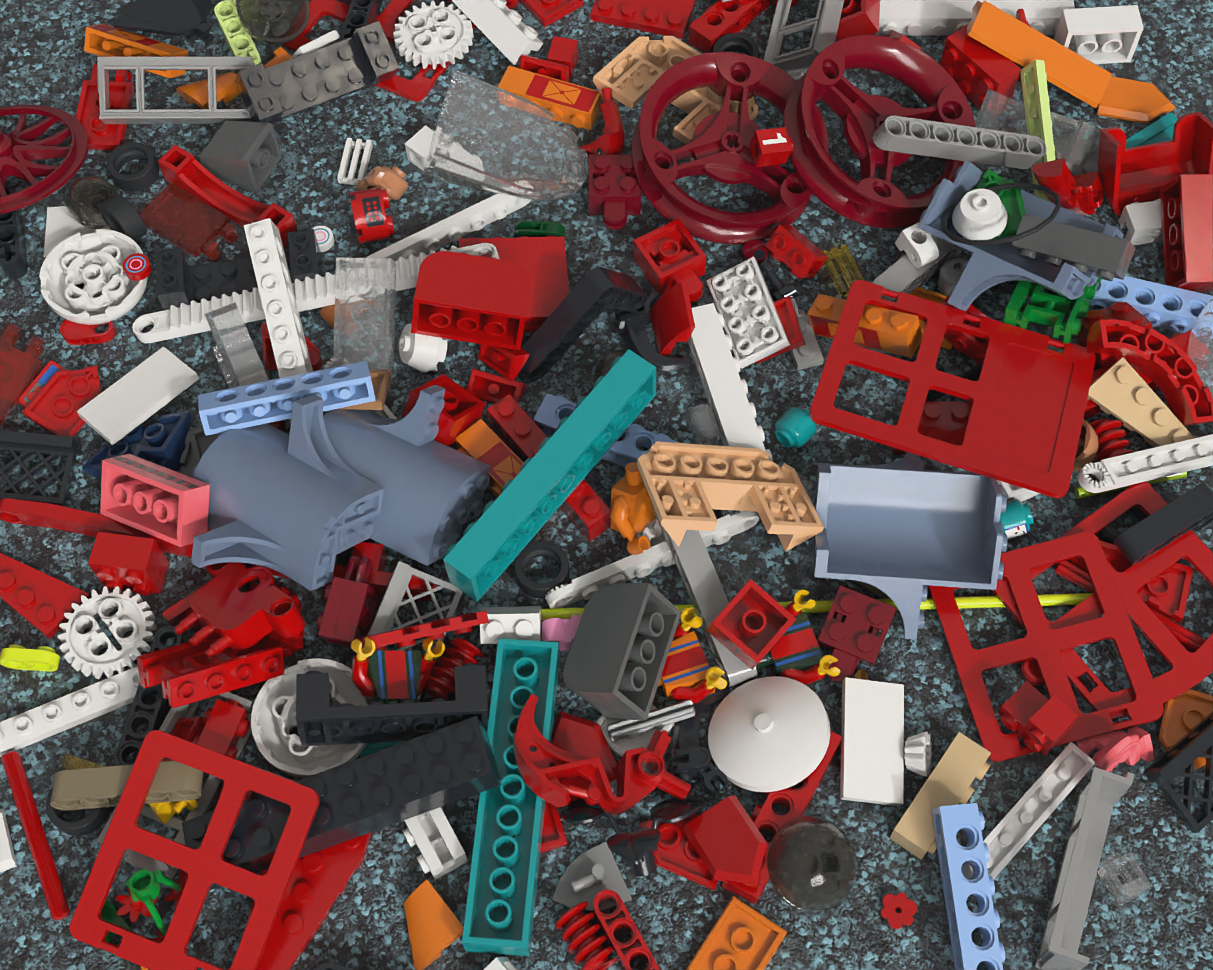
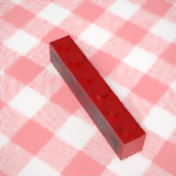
(524, 439)

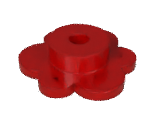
(906, 907)

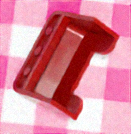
(1143, 170)

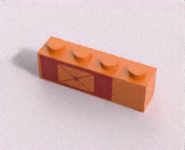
(115, 42)
(565, 100)
(877, 328)
(488, 448)

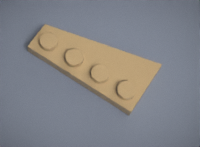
(1132, 401)

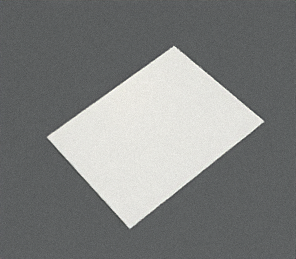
(61, 226)

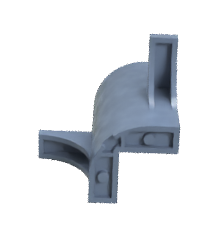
(1002, 262)
(425, 483)
(281, 498)
(908, 530)

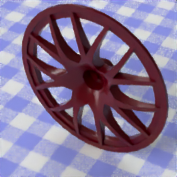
(19, 149)

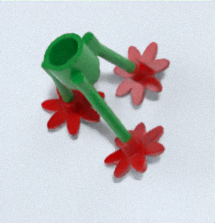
(143, 894)

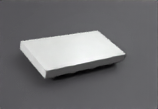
(748, 312)
(137, 395)
(872, 742)

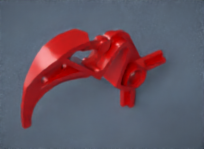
(632, 780)

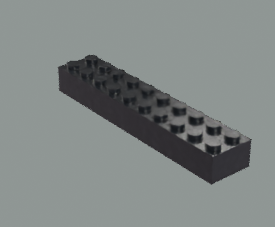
(365, 794)

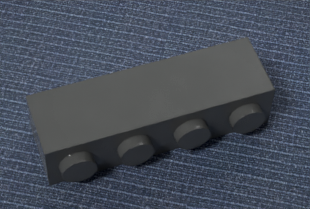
(1075, 246)

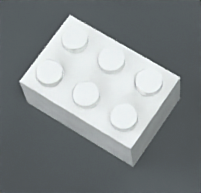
(1101, 32)

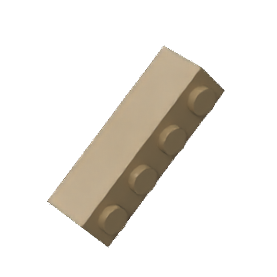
(944, 787)

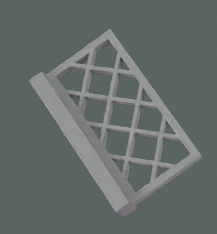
(394, 594)

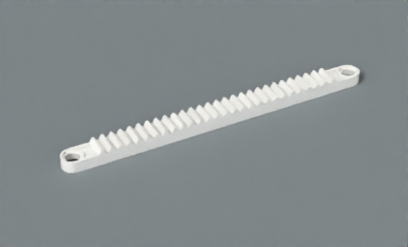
(308, 295)

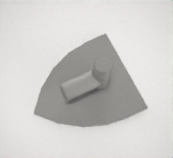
(588, 876)

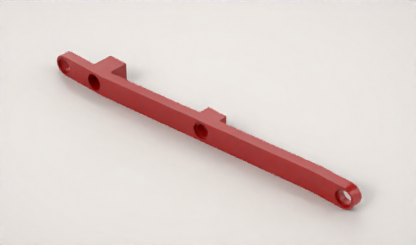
(90, 524)

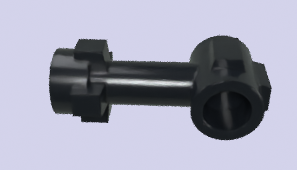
(769, 271)

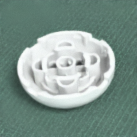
(96, 263)
(275, 716)

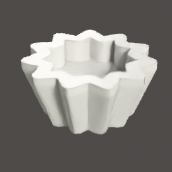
(918, 754)

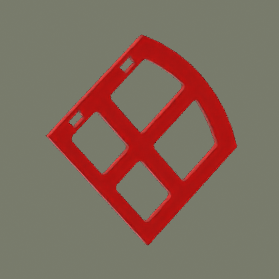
(1186, 667)

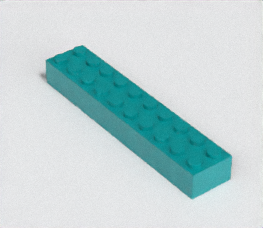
(550, 475)
(510, 815)

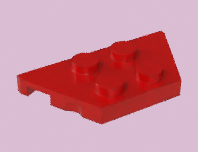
(943, 422)

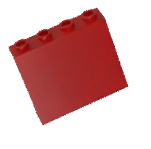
(545, 264)

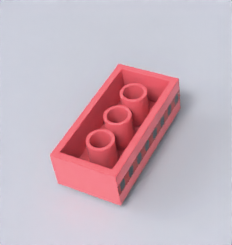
(154, 499)

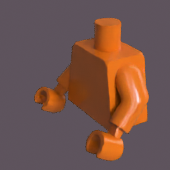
(631, 509)

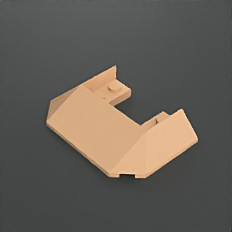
(642, 63)
(696, 478)

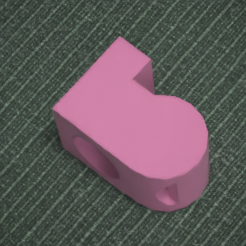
(560, 631)

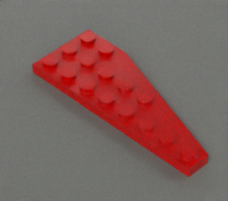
(308, 898)

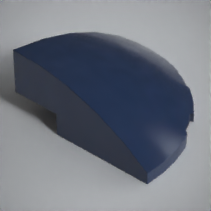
(156, 443)

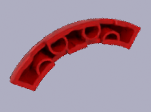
(1076, 193)
(1161, 361)

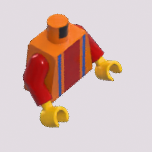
(686, 668)

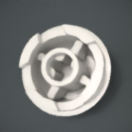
(980, 215)
(421, 351)

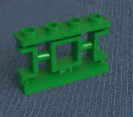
(1048, 309)

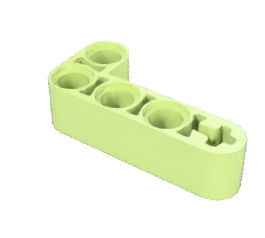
(234, 34)

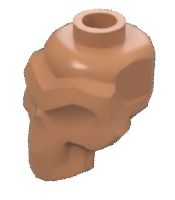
(387, 179)

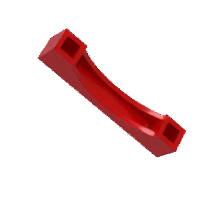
(186, 172)

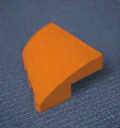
(198, 91)
(429, 925)

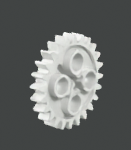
(433, 35)
(83, 648)

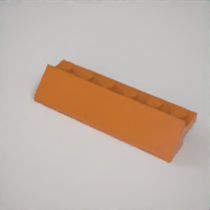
(1026, 44)

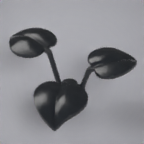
(640, 843)

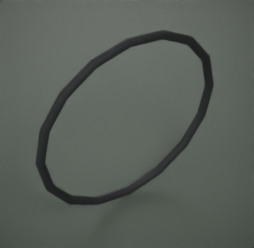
(1010, 238)

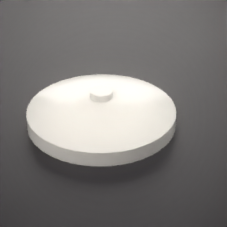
(769, 734)

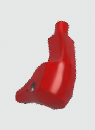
(613, 137)

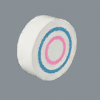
(324, 237)

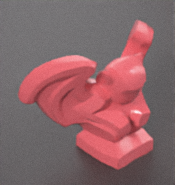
(1119, 748)

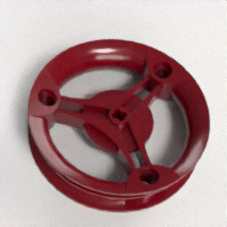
(718, 148)
(872, 200)

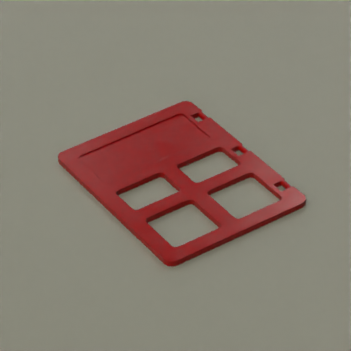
(1022, 408)

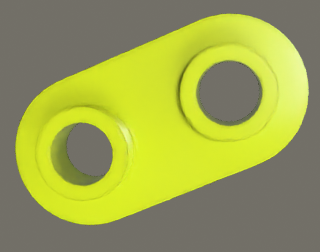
(30, 659)

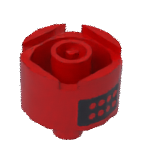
(370, 214)

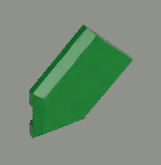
(1010, 198)

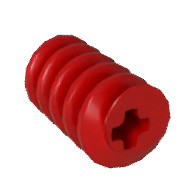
(1109, 439)
(442, 679)
(583, 939)

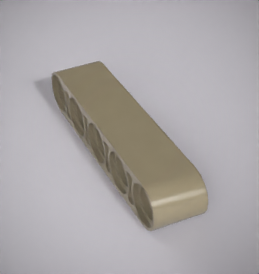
(105, 785)

